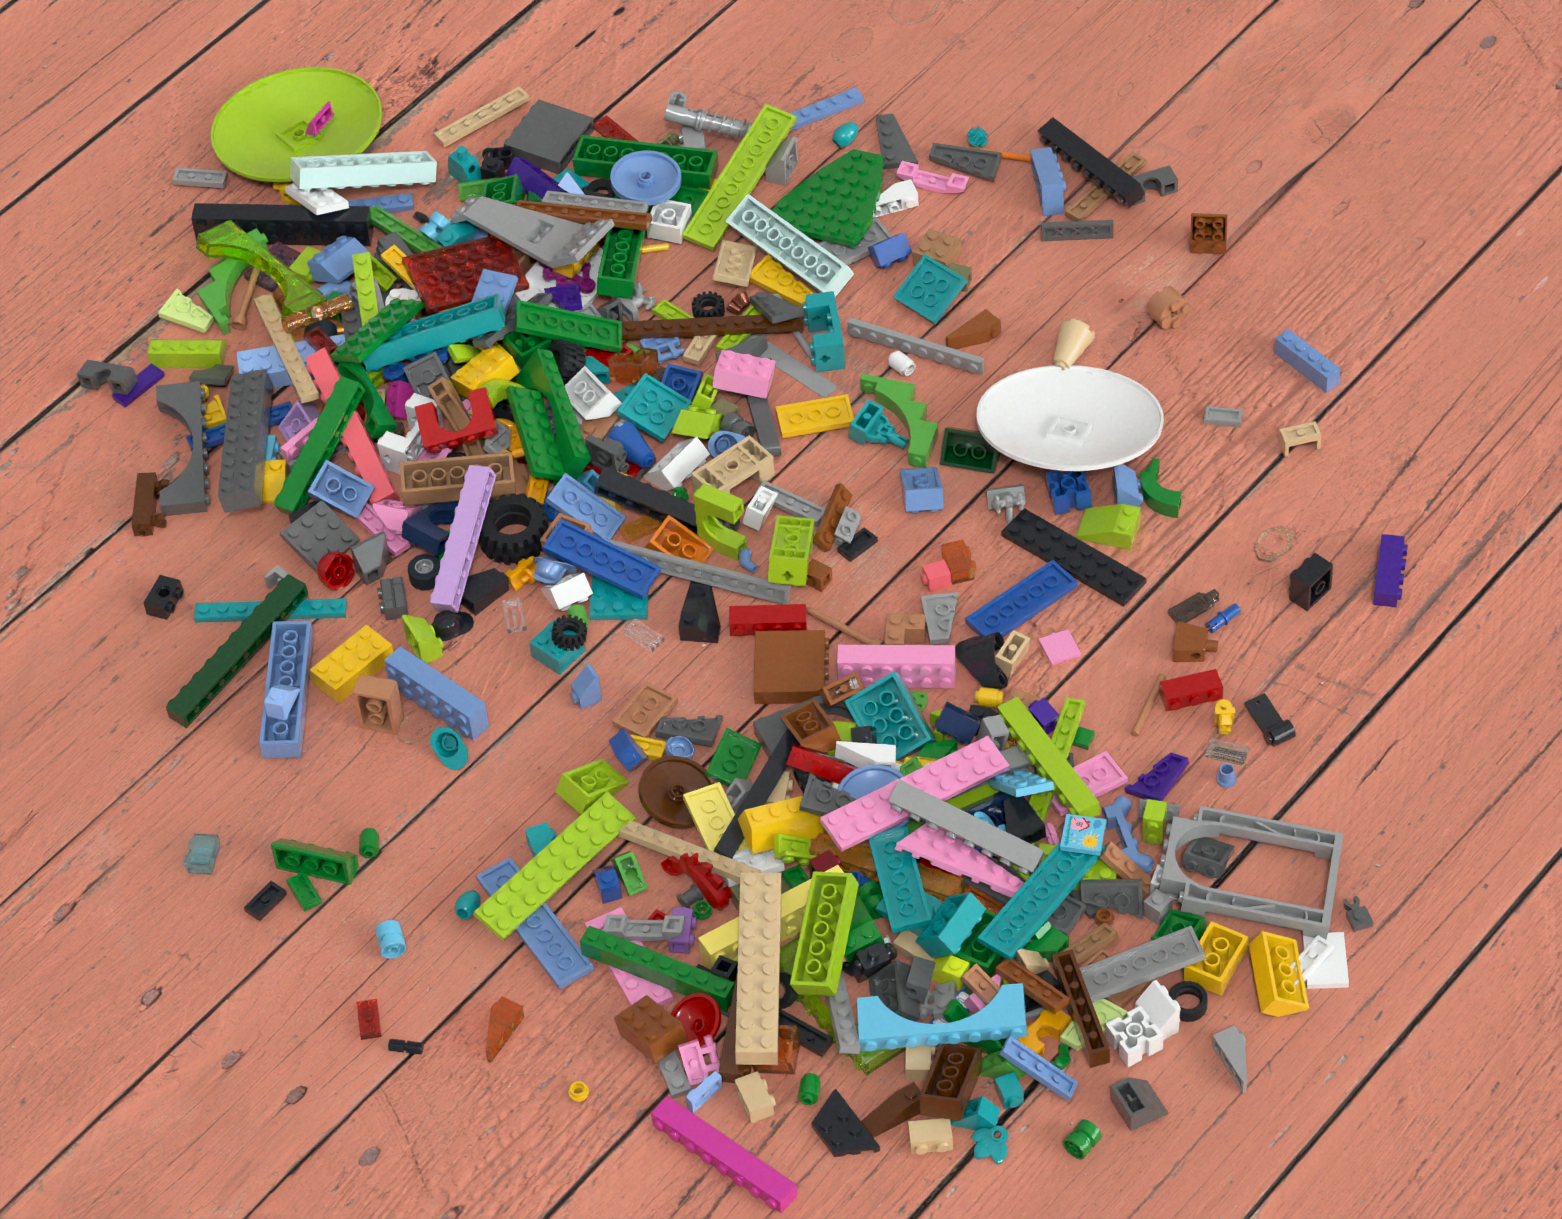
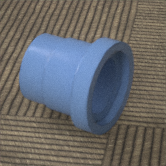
(1226, 777)

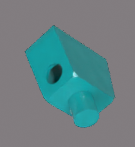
(463, 165)

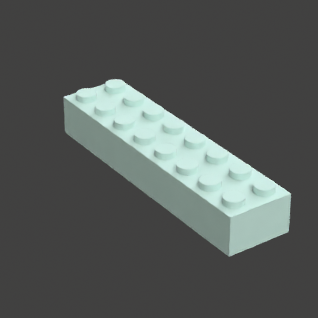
(363, 170)
(789, 246)

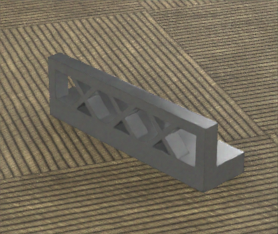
(1077, 230)

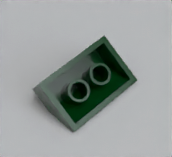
(968, 450)

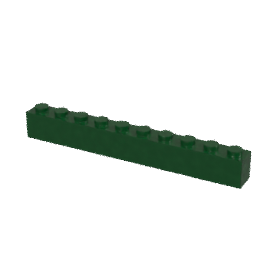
(236, 651)

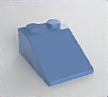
(340, 489)
(921, 489)

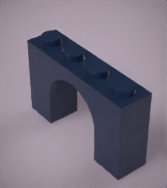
(421, 528)

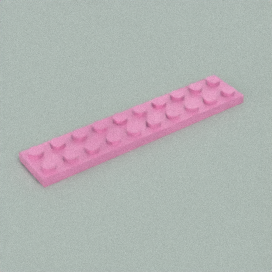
(940, 779)

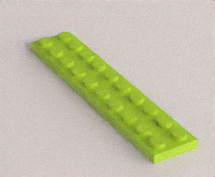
(739, 176)
(553, 867)

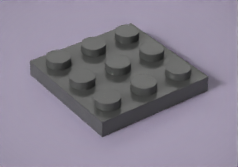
(318, 534)

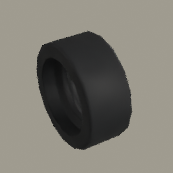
(1195, 989)

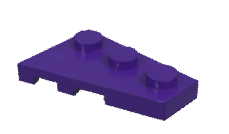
(1160, 780)

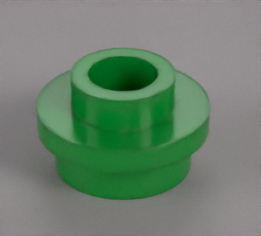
(702, 906)

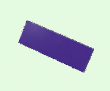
(146, 380)

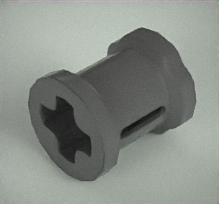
(690, 896)

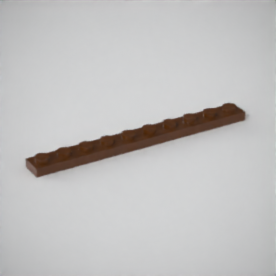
(706, 326)

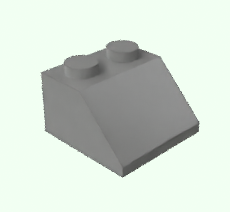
(783, 163)

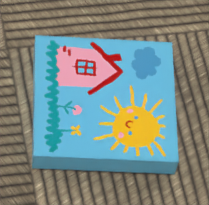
(1083, 834)

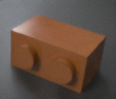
(841, 689)

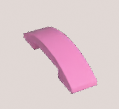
(931, 181)

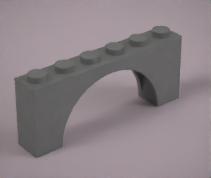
(771, 728)

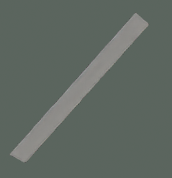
(798, 370)

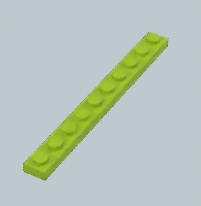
(1063, 739)

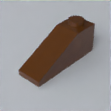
(895, 1110)

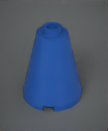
(634, 444)

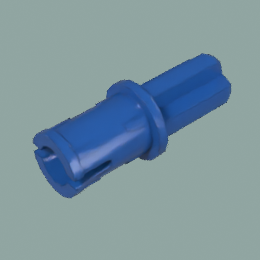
(1223, 617)

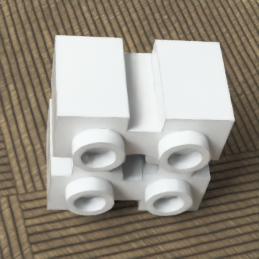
(1134, 1036)

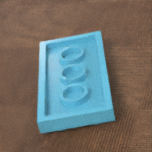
(1020, 783)

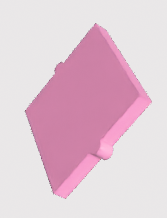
(1059, 647)

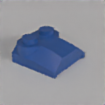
(682, 380)

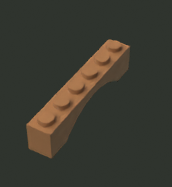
(453, 408)

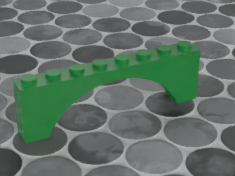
(543, 375)

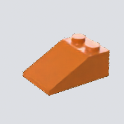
(679, 541)

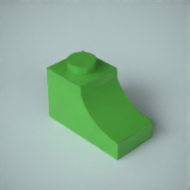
(629, 872)

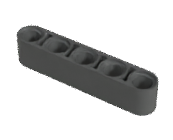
(764, 424)

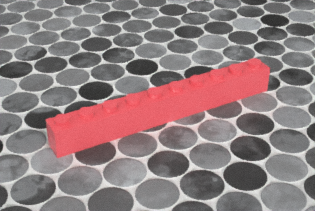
(355, 435)

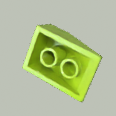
(1110, 525)
(588, 783)

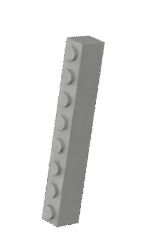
(965, 827)

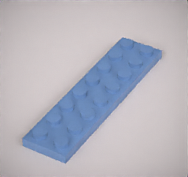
(542, 933)

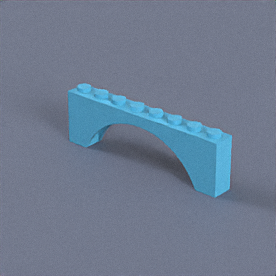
(998, 1020)

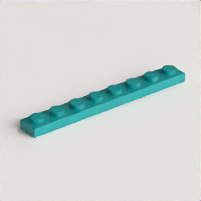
(241, 610)

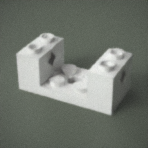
(398, 449)

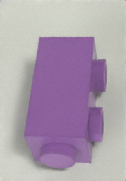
(683, 942)

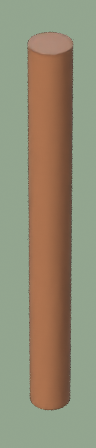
(1147, 706)

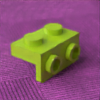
(792, 849)

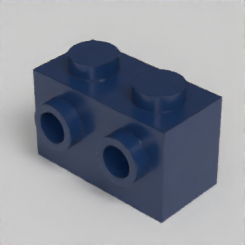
(957, 723)

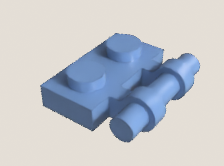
(662, 345)

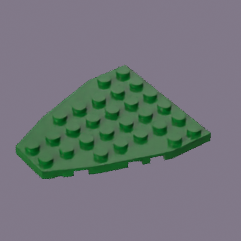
(837, 199)

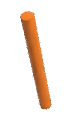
(1009, 155)

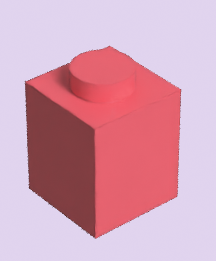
(936, 576)

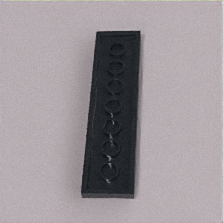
(1074, 556)

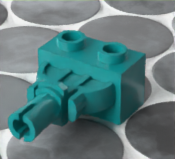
(874, 427)

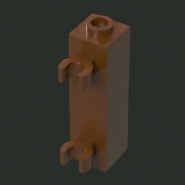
(145, 504)

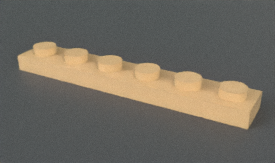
(481, 116)

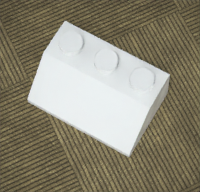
(591, 396)
(678, 464)

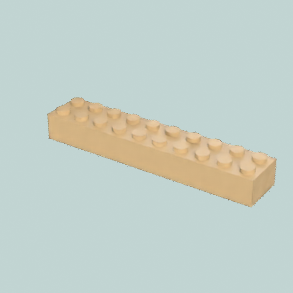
(758, 969)

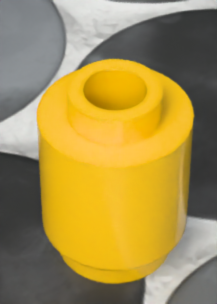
(989, 697)

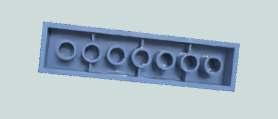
(287, 665)

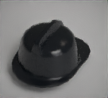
(452, 624)

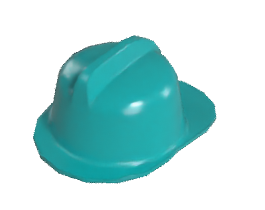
(449, 747)

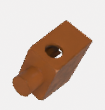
(1192, 643)

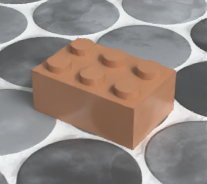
(378, 704)

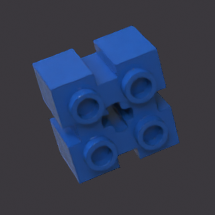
(1068, 490)

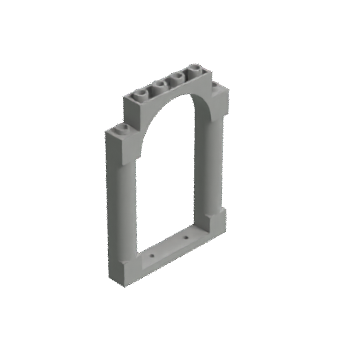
(1202, 899)

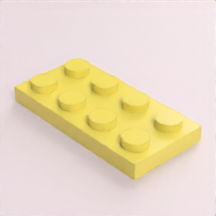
(711, 814)

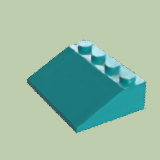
(894, 715)

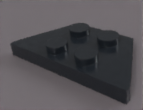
(842, 1129)

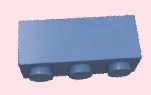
(336, 260)

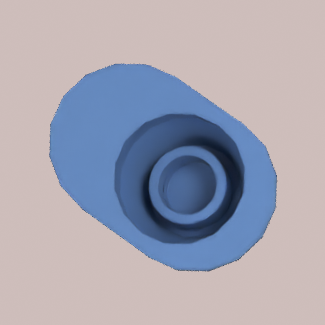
(722, 441)
(551, 571)

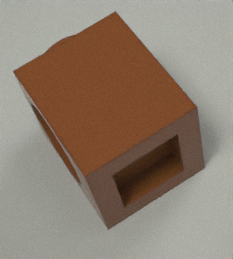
(818, 575)

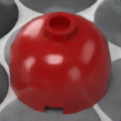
(335, 570)

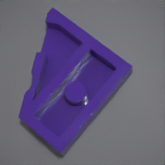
(566, 296)

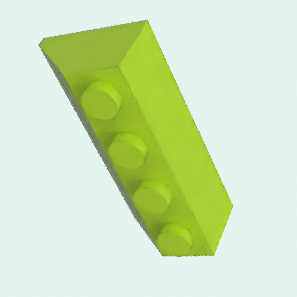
(187, 353)

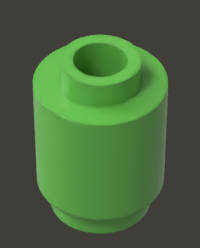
(579, 611)

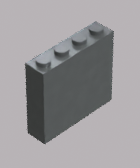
(549, 136)

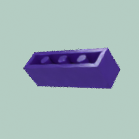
(532, 177)
(1389, 570)

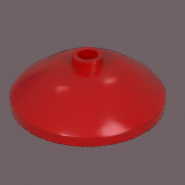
(699, 1016)

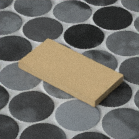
(734, 263)

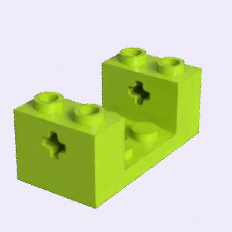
(791, 550)

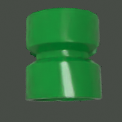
(871, 895)
(1082, 1139)

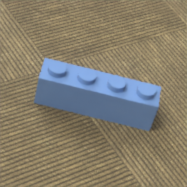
(1307, 360)

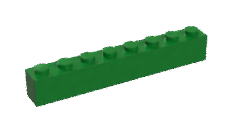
(320, 444)
(655, 966)

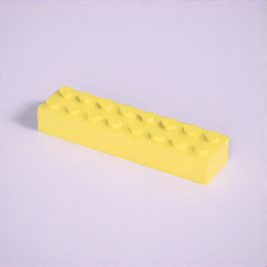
(725, 938)

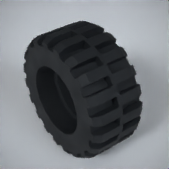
(512, 511)

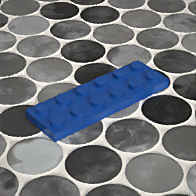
(601, 559)
(1022, 601)

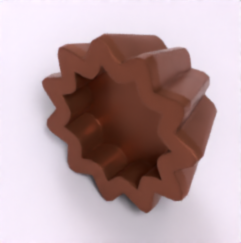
(739, 303)

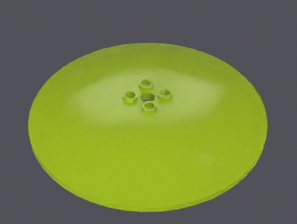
(261, 122)

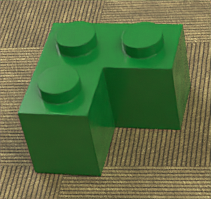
(521, 347)

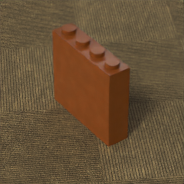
(789, 666)

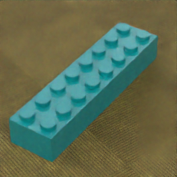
(439, 331)

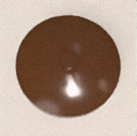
(663, 789)

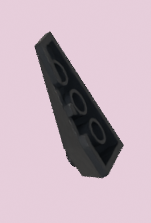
(699, 615)

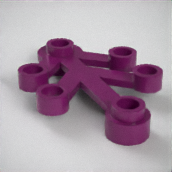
(585, 283)

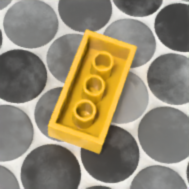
(358, 655)

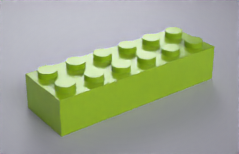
(824, 933)

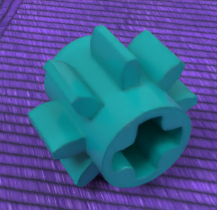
(977, 137)

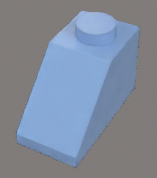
(280, 701)

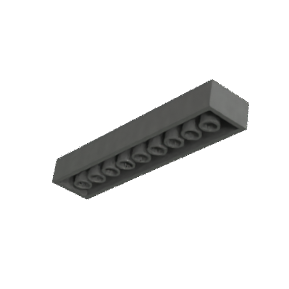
(245, 441)

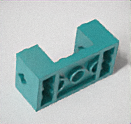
(823, 316)

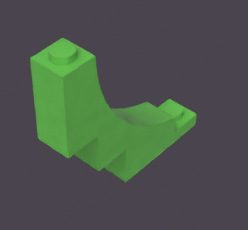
(217, 294)
(899, 399)

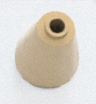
(1071, 342)

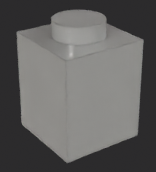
(1157, 907)

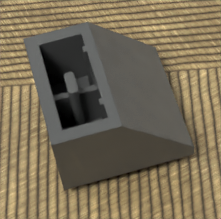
(1136, 1102)

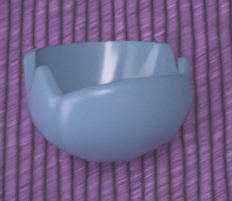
(679, 746)

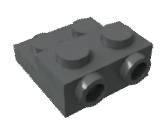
(425, 372)
(607, 454)
(1207, 856)

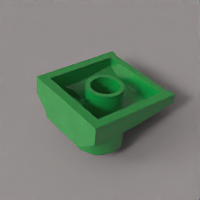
(1179, 920)

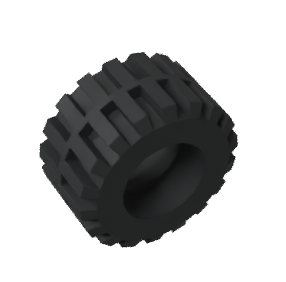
(568, 357)

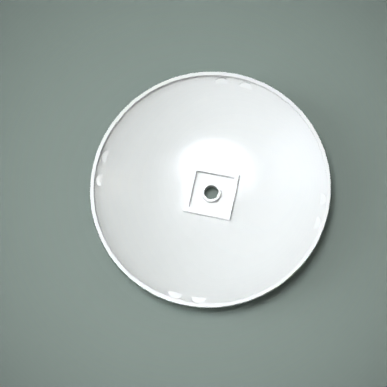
(1069, 418)

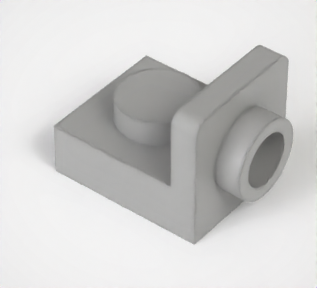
(274, 576)

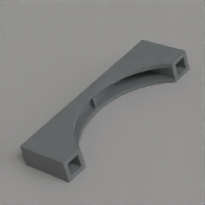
(189, 490)

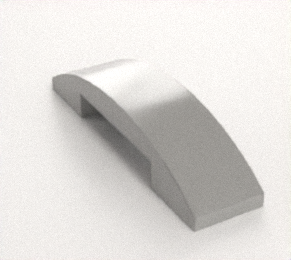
(644, 929)

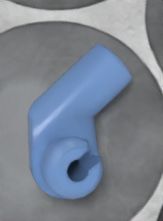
(744, 559)

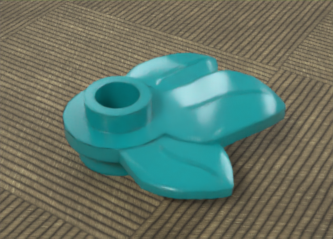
(991, 1146)

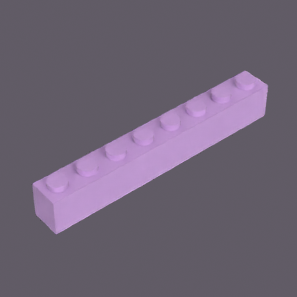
(463, 538)

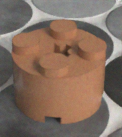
(1168, 308)

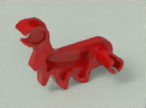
(708, 883)

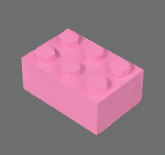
(744, 374)

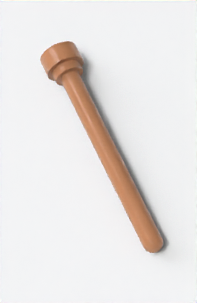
(239, 321)
(844, 628)

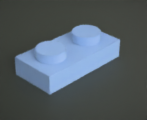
(704, 1091)

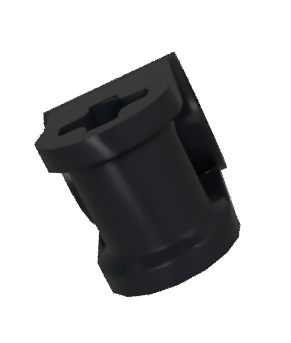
(502, 153)

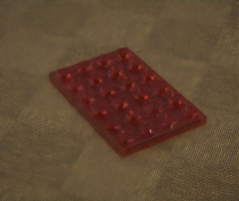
(451, 273)

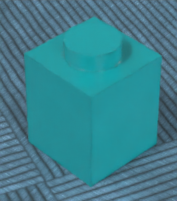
(1009, 1090)

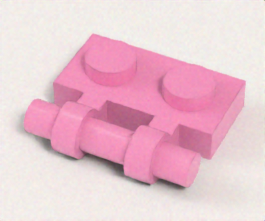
(693, 1059)

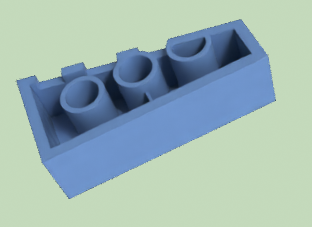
(1048, 180)

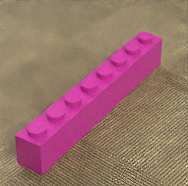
(724, 1154)

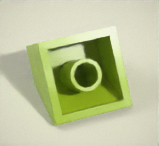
(697, 422)
(422, 638)

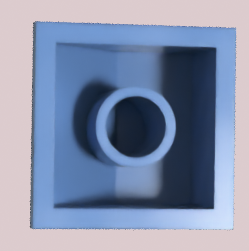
(1126, 486)

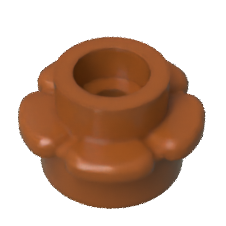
(1104, 913)

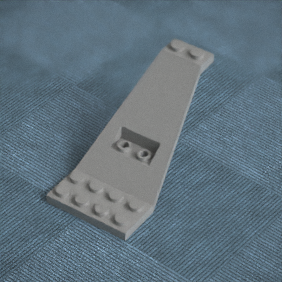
(539, 235)

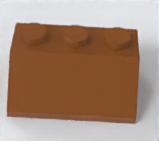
(812, 727)

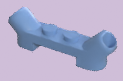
(1115, 818)

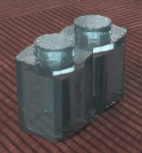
(202, 853)

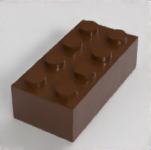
(951, 1081)

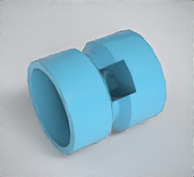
(435, 226)
(390, 939)

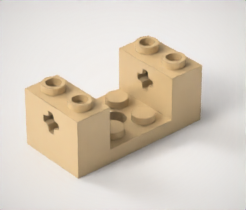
(750, 461)

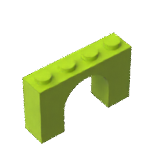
(716, 503)

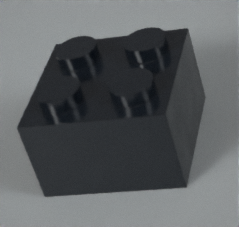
(1310, 581)

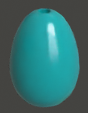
(845, 134)
(467, 904)

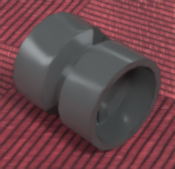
(735, 423)

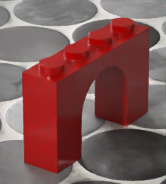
(480, 426)

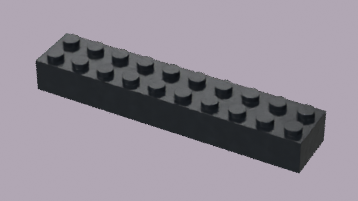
(287, 222)

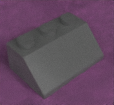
(890, 987)

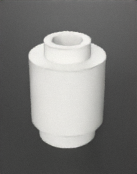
(901, 363)

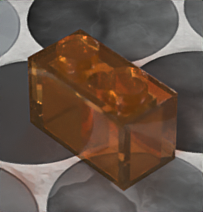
(958, 561)

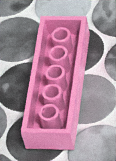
(918, 664)

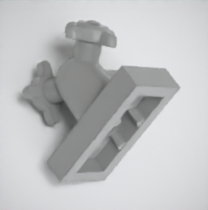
(631, 306)
(1006, 497)

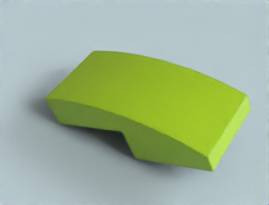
(462, 353)

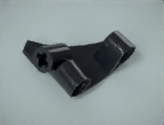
(979, 658)

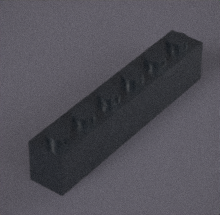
(644, 498)

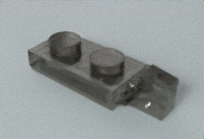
(1193, 606)

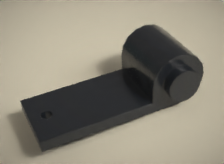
(1269, 721)

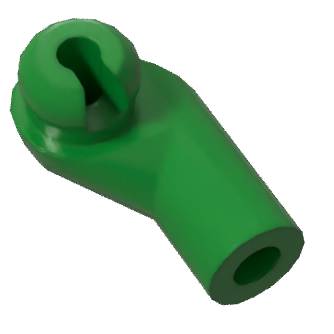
(1063, 1059)

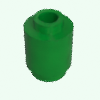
(369, 843)
(809, 1089)

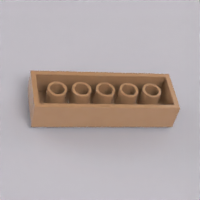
(444, 477)

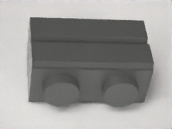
(393, 597)

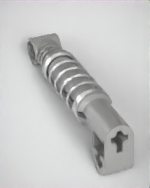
(699, 119)

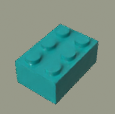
(951, 925)

